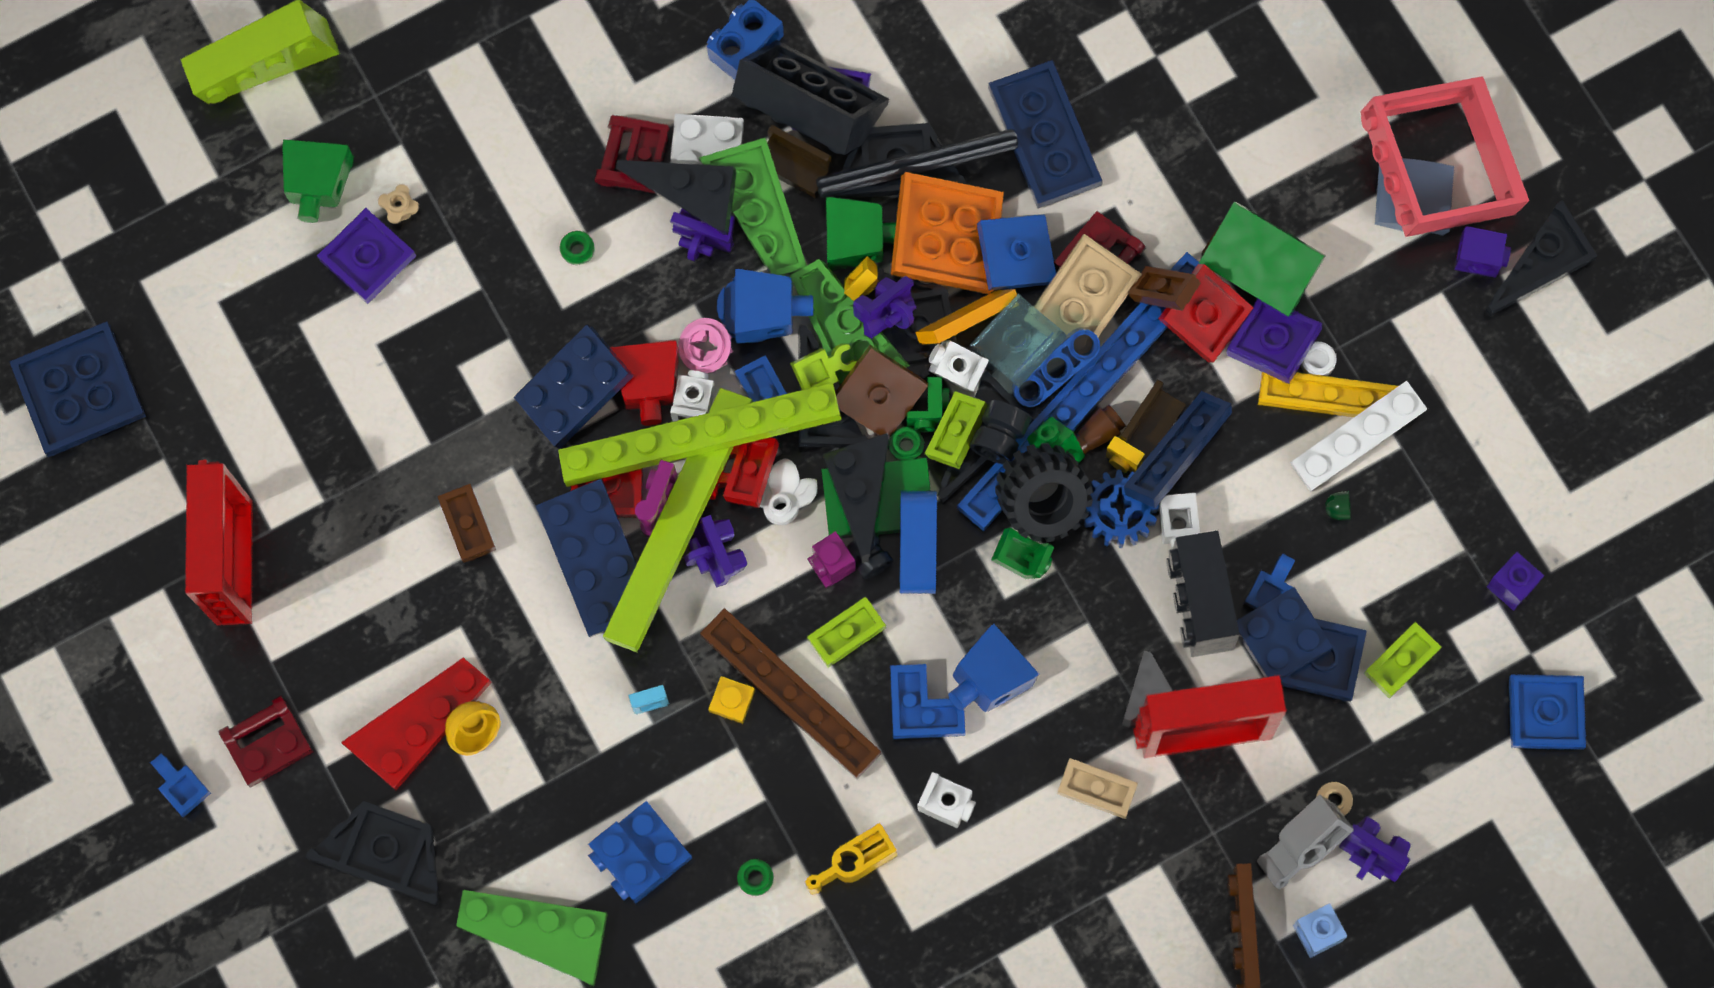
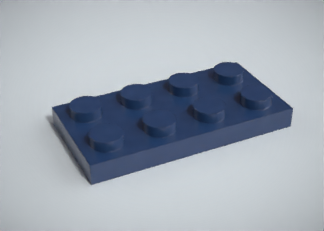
(1048, 134)
(589, 551)

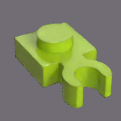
(820, 369)

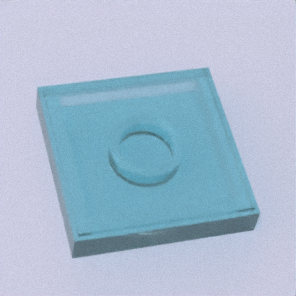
(1018, 340)

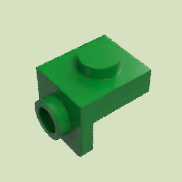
(937, 400)
(1057, 434)
(1022, 555)

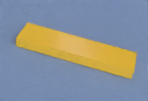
(1321, 394)

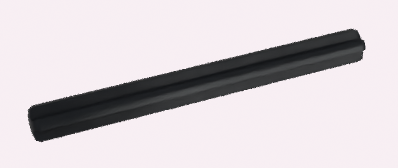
(917, 162)

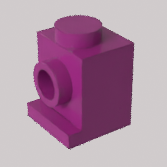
(831, 560)

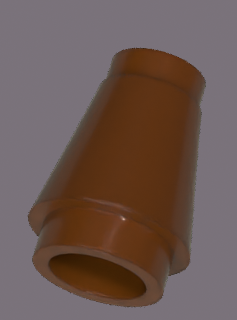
(1100, 429)

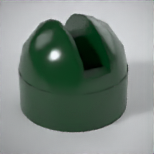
(1339, 506)

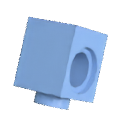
(1319, 930)

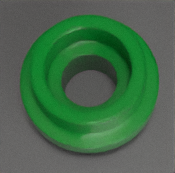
(574, 238)
(901, 435)
(747, 869)

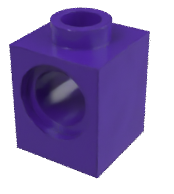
(1482, 252)
(1515, 581)

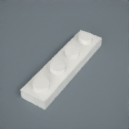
(1358, 436)

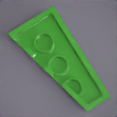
(761, 206)
(835, 318)
(548, 933)

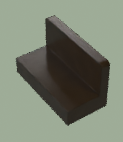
(797, 161)
(1152, 419)

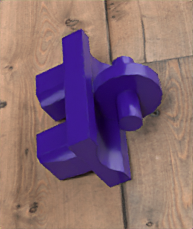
(700, 236)
(889, 308)
(710, 553)
(1373, 854)

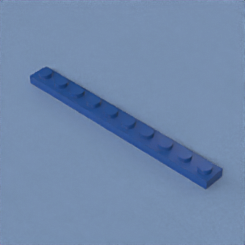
(1081, 393)

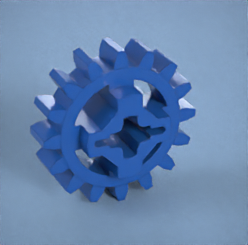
(1106, 510)

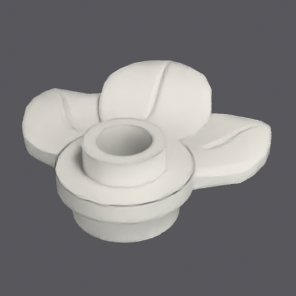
(786, 487)

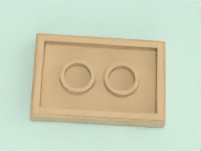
(1087, 291)

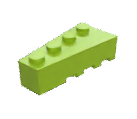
(260, 52)

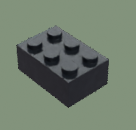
(1203, 594)

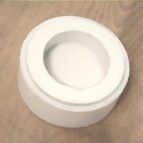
(1319, 360)

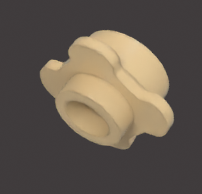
(400, 213)

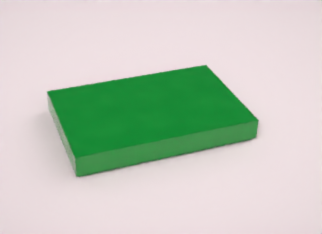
(1262, 259)
(899, 475)

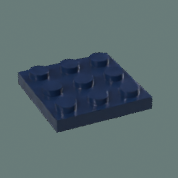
(77, 389)

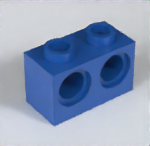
(737, 35)

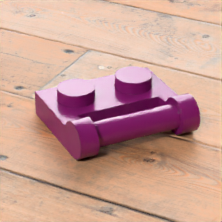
(660, 484)

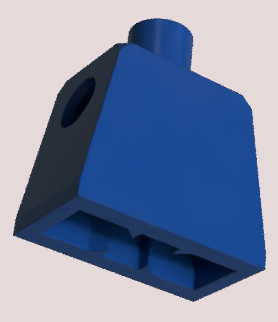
(766, 306)
(991, 673)

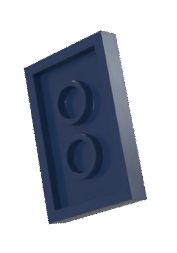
(573, 386)

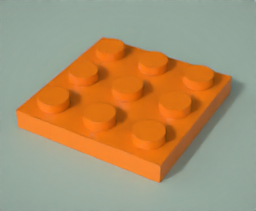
(939, 231)

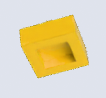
(861, 279)
(1124, 456)
(731, 699)

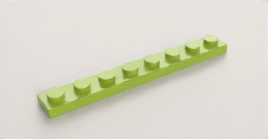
(699, 434)

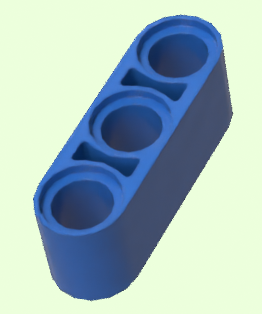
(1073, 363)
(918, 542)

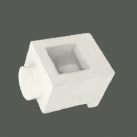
(970, 371)
(685, 407)
(1181, 508)
(932, 805)

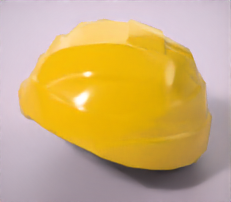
(472, 727)

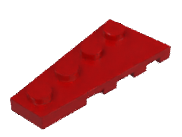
(414, 726)

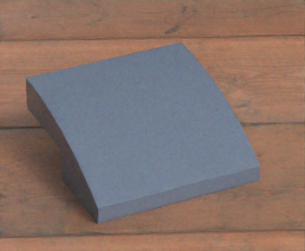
(1432, 188)

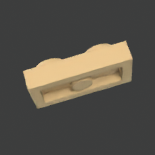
(1097, 788)

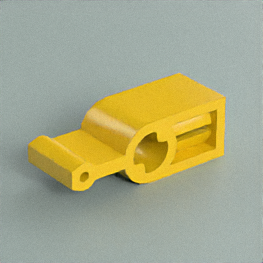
(870, 849)

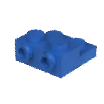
(638, 853)

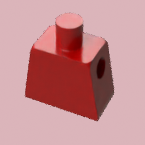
(654, 377)

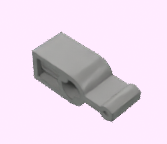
(1305, 841)

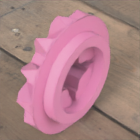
(698, 332)

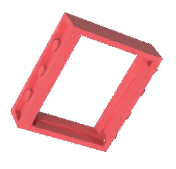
(1489, 140)

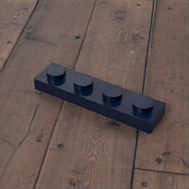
(1178, 449)

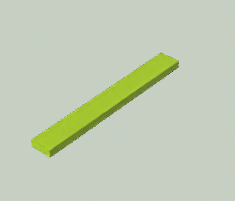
(669, 539)

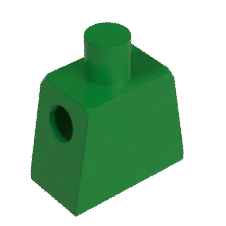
(315, 175)
(855, 232)

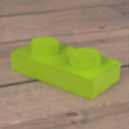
(956, 430)
(846, 632)
(1402, 660)

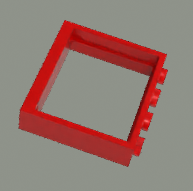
(218, 544)
(1209, 717)

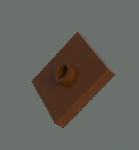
(879, 392)

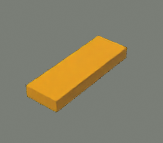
(966, 317)

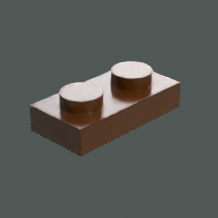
(1164, 288)
(466, 523)

